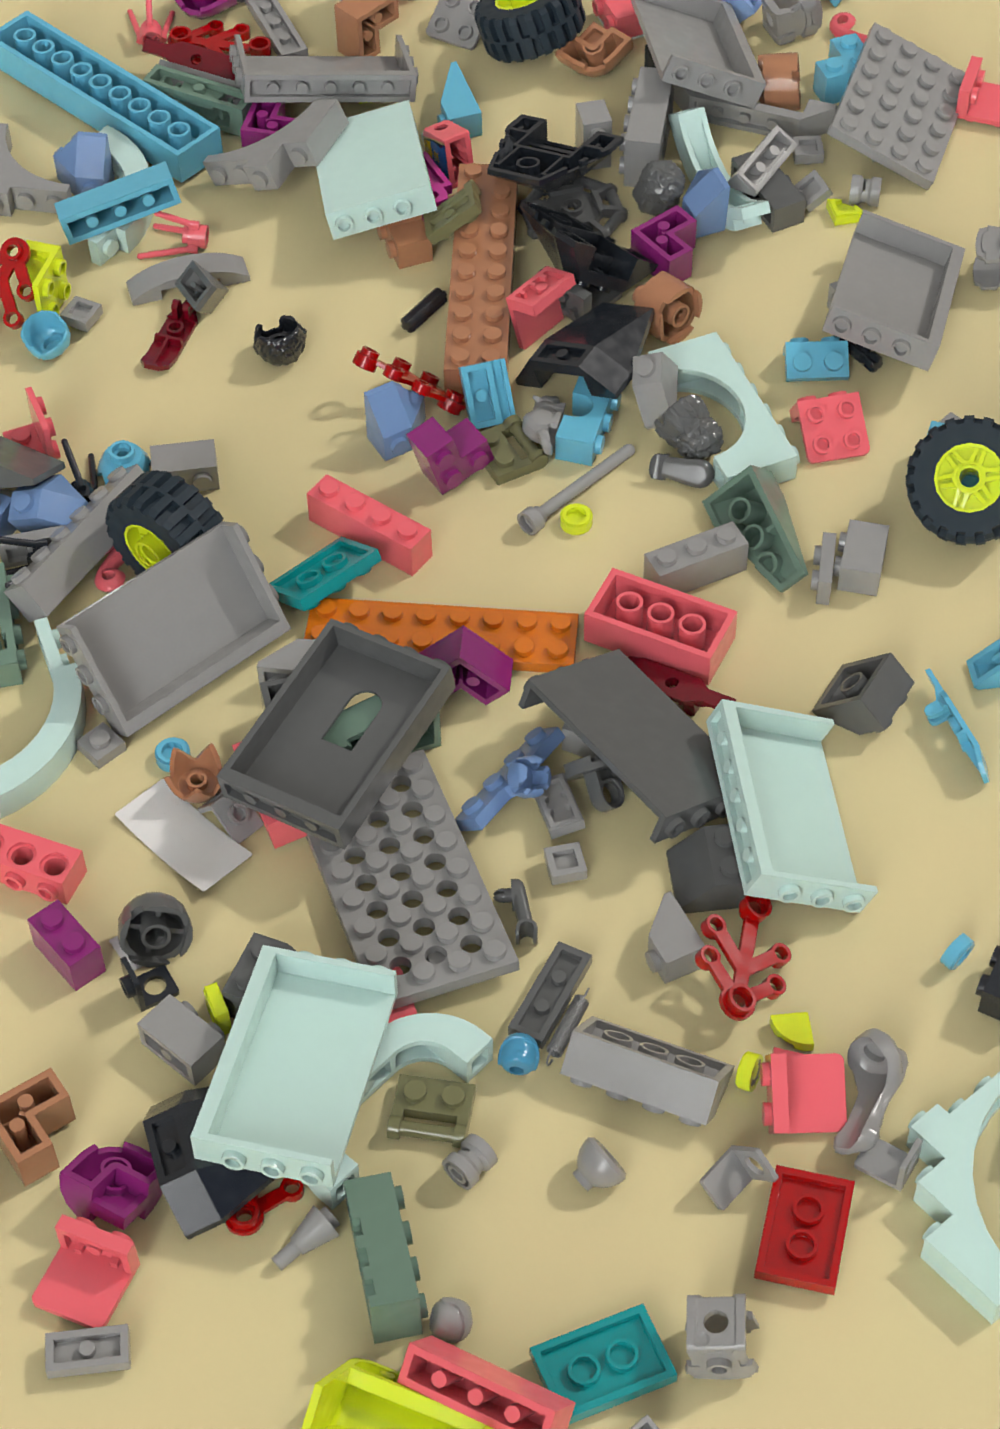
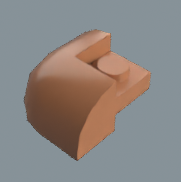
(595, 50)

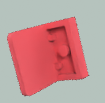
(831, 426)
(803, 1093)
(87, 1273)

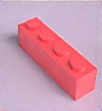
(369, 522)
(481, 1388)

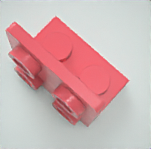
(978, 99)
(536, 304)
(38, 433)

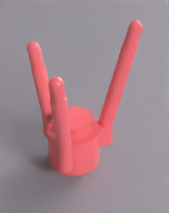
(150, 27)
(192, 233)

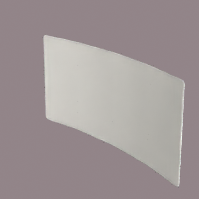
(182, 836)

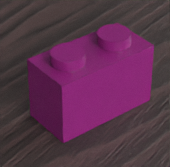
(66, 945)

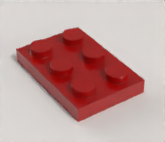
(804, 1230)

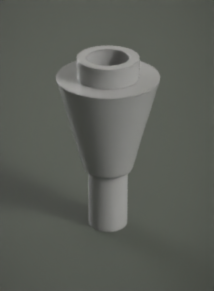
(313, 1232)

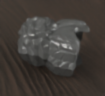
(659, 187)
(690, 429)

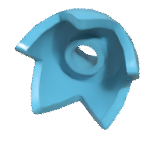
(122, 454)

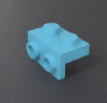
(816, 359)

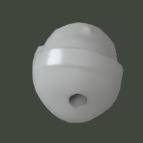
(451, 1320)

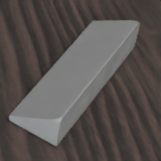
(763, 162)

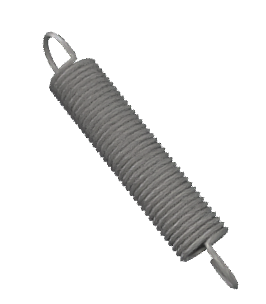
(567, 1025)

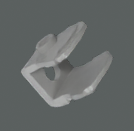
(791, 18)
(987, 261)
(717, 1337)

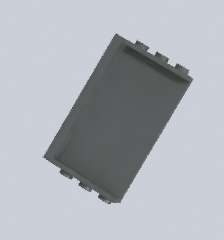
(637, 736)

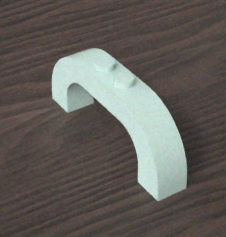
(411, 1040)

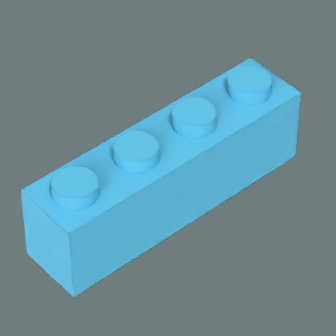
(117, 203)

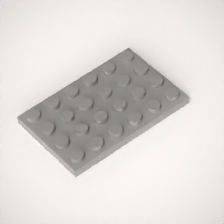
(899, 106)

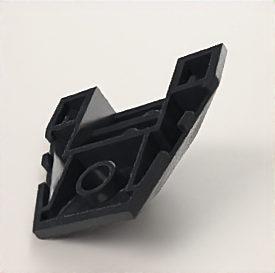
(543, 165)
(584, 253)

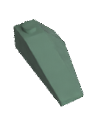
(763, 518)

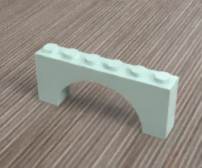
(711, 371)

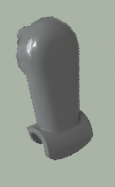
(691, 472)
(517, 895)

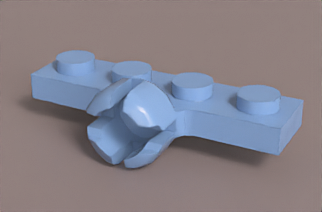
(518, 777)

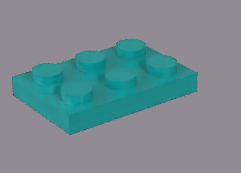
(325, 573)
(605, 1362)

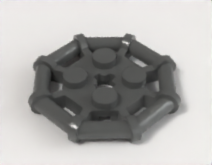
(587, 206)

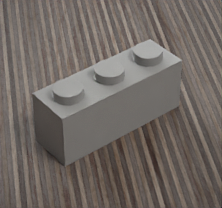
(698, 559)

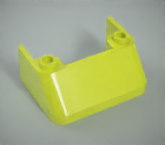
(368, 1397)

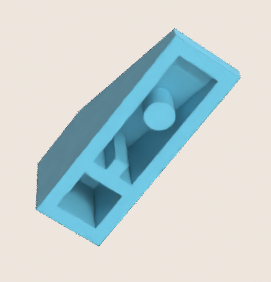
(459, 103)

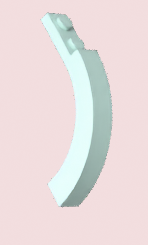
(55, 745)

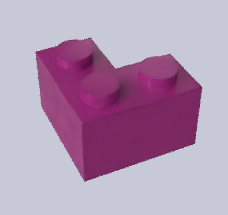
(262, 121)
(668, 242)
(451, 454)
(475, 664)

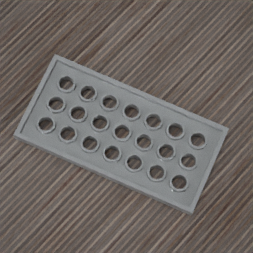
(389, 895)

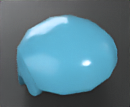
(45, 335)

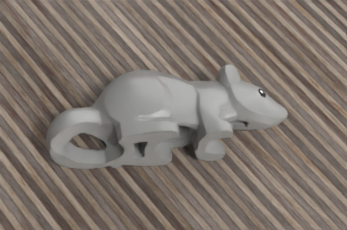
(543, 421)

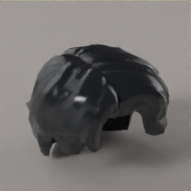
(280, 344)

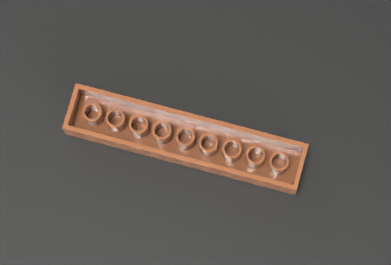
(481, 277)

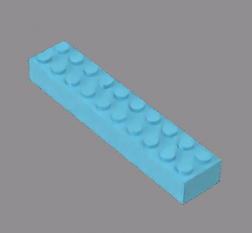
(106, 95)

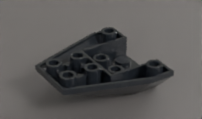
(594, 347)
(197, 1190)

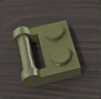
(453, 213)
(507, 463)
(432, 1101)

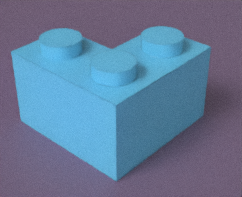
(834, 73)

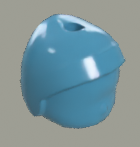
(519, 1054)

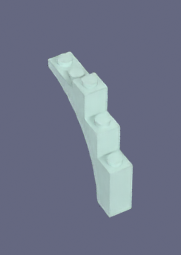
(958, 1240)

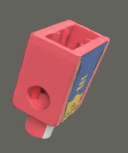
(448, 147)

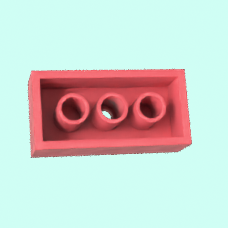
(660, 624)

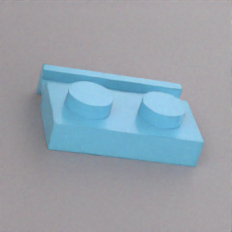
(487, 393)

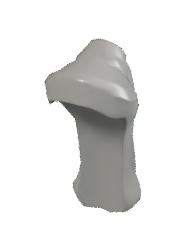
(878, 1073)

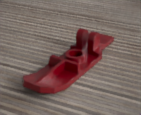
(184, 53)
(170, 343)
(688, 689)

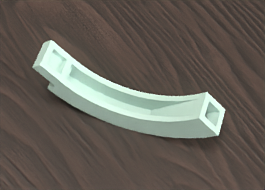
(699, 152)
(125, 161)

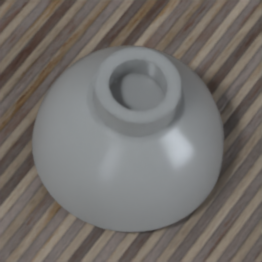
(597, 1166)

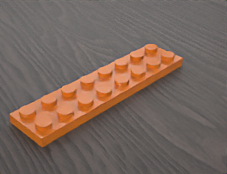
(531, 638)

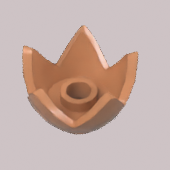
(188, 771)

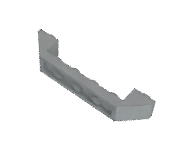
(761, 119)

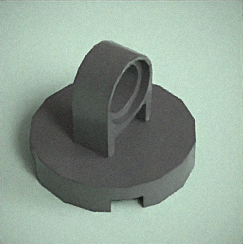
(596, 777)

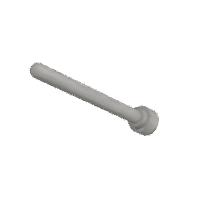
(534, 518)

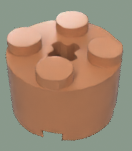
(782, 80)
(673, 304)

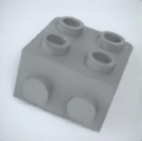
(455, 23)

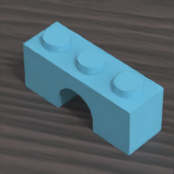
(583, 436)

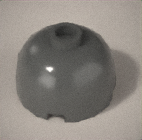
(154, 929)

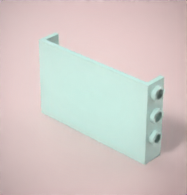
(375, 172)
(783, 807)
(295, 1066)

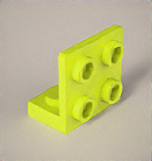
(48, 276)

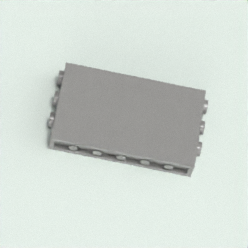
(701, 48)
(325, 76)
(895, 290)
(174, 628)

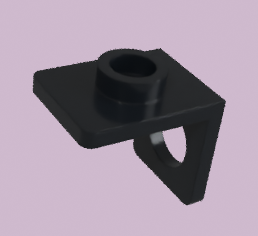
(135, 985)

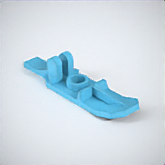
(944, 710)

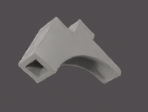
(272, 159)
(23, 189)

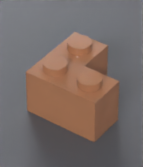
(360, 23)
(407, 242)
(27, 1119)

